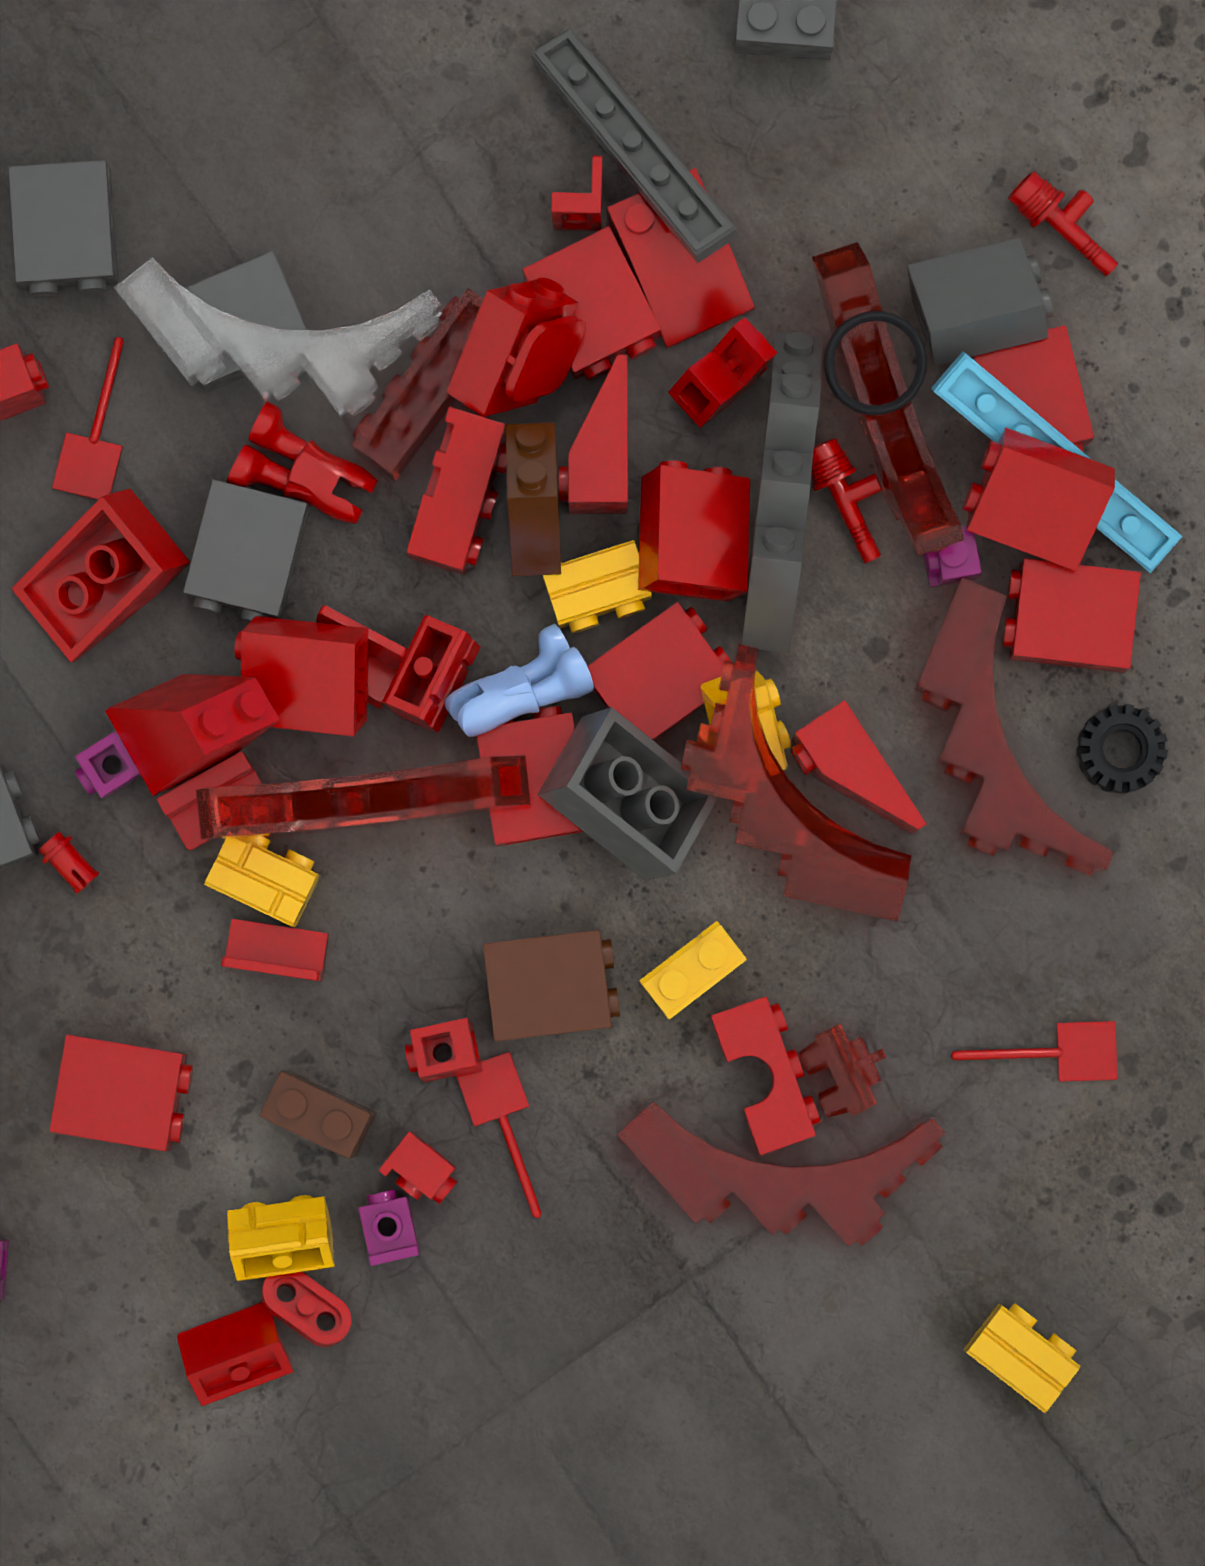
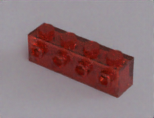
(419, 397)

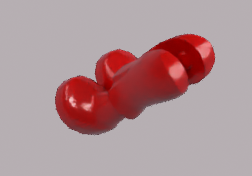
(311, 475)

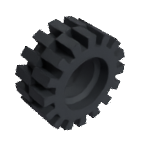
(1151, 749)

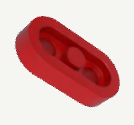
(308, 1303)

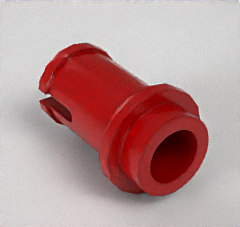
(68, 862)

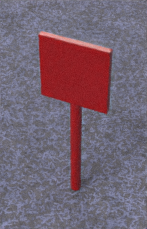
(85, 463)
(1083, 1051)
(494, 1096)

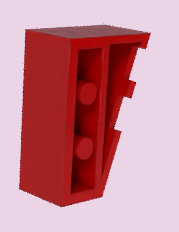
(459, 492)

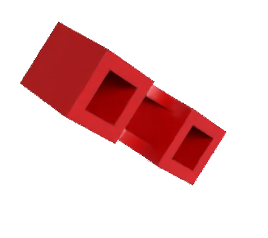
(783, 1114)

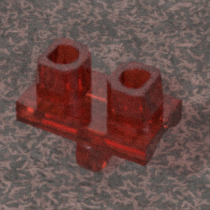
(851, 1068)

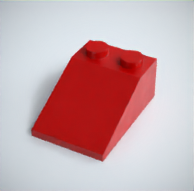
(680, 292)
(599, 456)
(100, 573)
(849, 762)

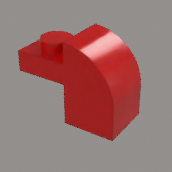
(723, 373)

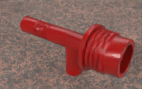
(1038, 201)
(829, 470)

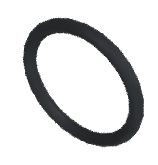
(831, 349)

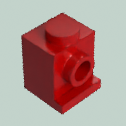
(426, 1040)
(420, 1169)

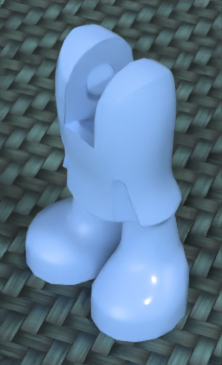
(552, 677)

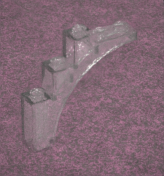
(271, 358)

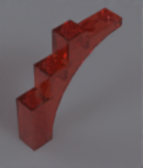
(876, 379)
(364, 799)
(1005, 804)
(818, 855)
(840, 1192)

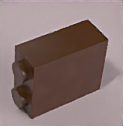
(533, 499)
(550, 985)
(318, 1114)

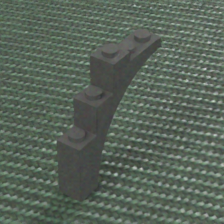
(783, 492)

